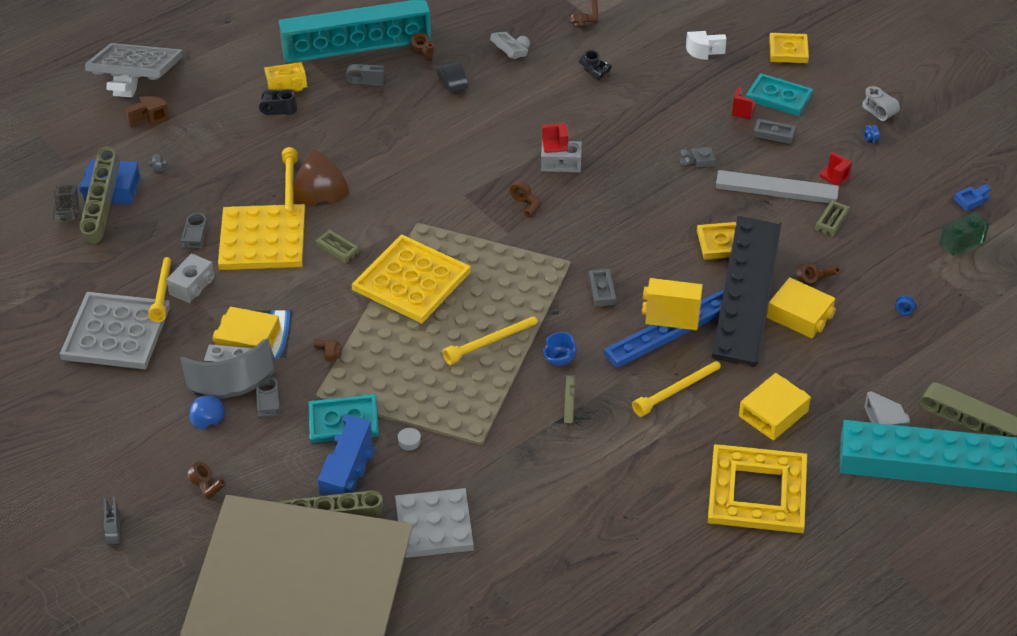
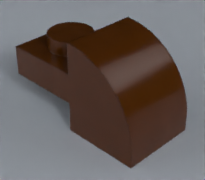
(149, 109)

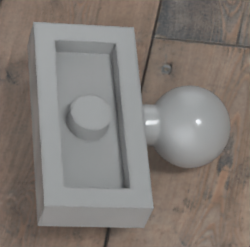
(509, 45)

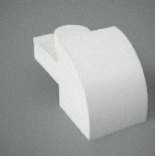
(702, 45)
(123, 85)

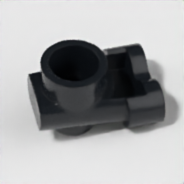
(594, 65)

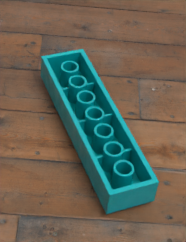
(353, 30)
(928, 455)

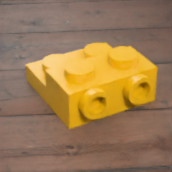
(286, 77)

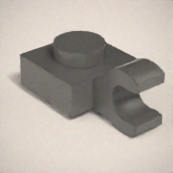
(699, 156)

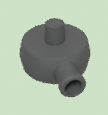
(157, 163)

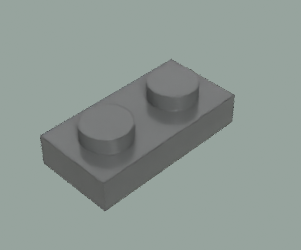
(774, 131)
(602, 287)

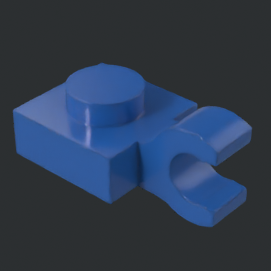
(971, 198)

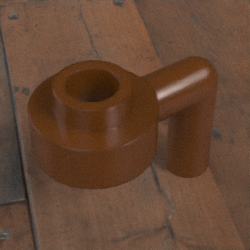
(580, 19)
(426, 48)
(521, 192)
(808, 272)
(332, 349)
(200, 475)

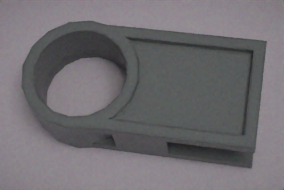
(370, 75)
(194, 235)
(268, 400)
(111, 523)

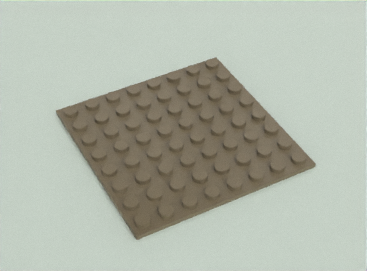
(296, 572)

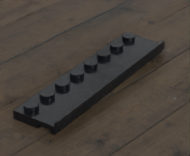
(746, 291)

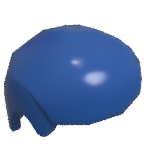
(560, 349)
(206, 411)

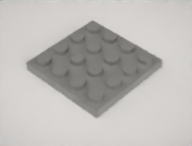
(134, 61)
(113, 331)

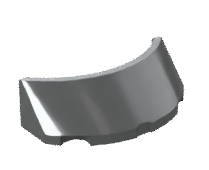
(230, 376)

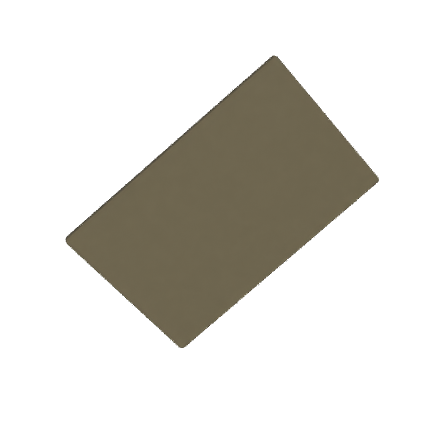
(406, 359)

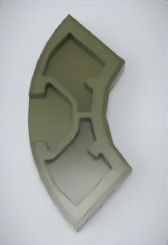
(569, 399)

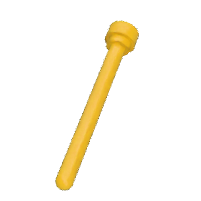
(289, 157)
(158, 311)
(454, 353)
(643, 406)

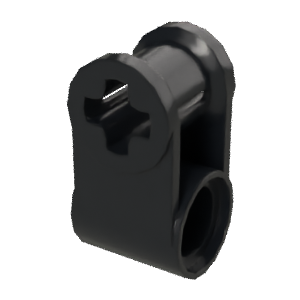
(279, 102)

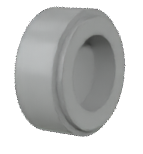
(409, 439)

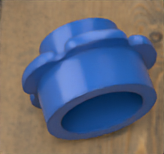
(872, 133)
(905, 305)

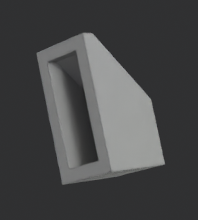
(885, 411)

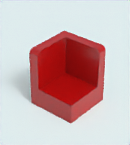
(742, 106)
(555, 137)
(837, 169)

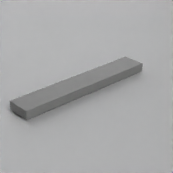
(776, 187)

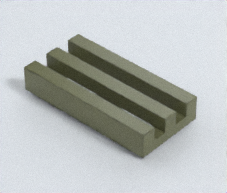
(827, 228)
(335, 249)

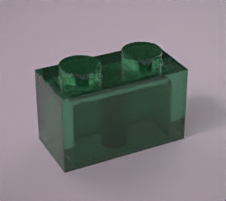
(964, 233)

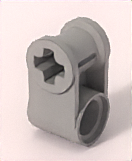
(880, 105)

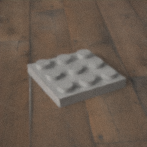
(438, 522)

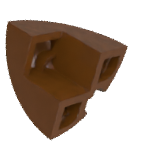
(319, 181)

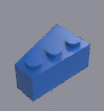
(349, 458)

